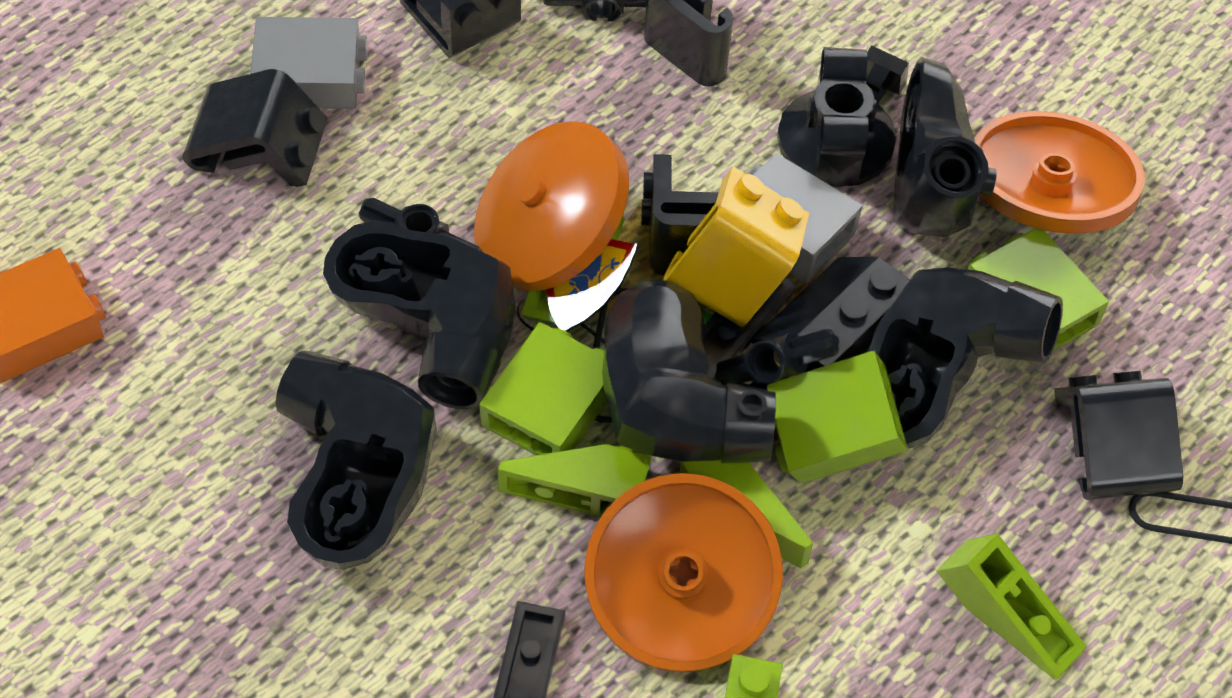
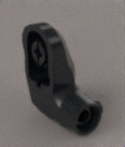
(937, 159)
(368, 464)

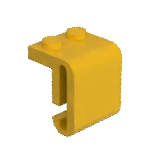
(741, 248)

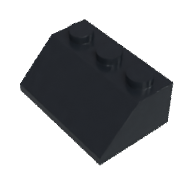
(845, 298)

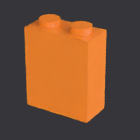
(44, 313)

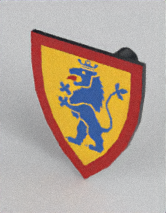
(592, 288)

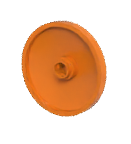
(1060, 172)
(553, 204)
(683, 572)

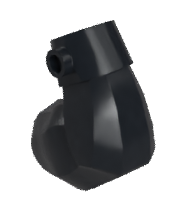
(434, 292)
(942, 328)
(661, 384)

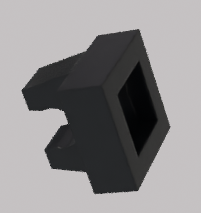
(885, 73)

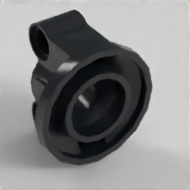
(839, 126)

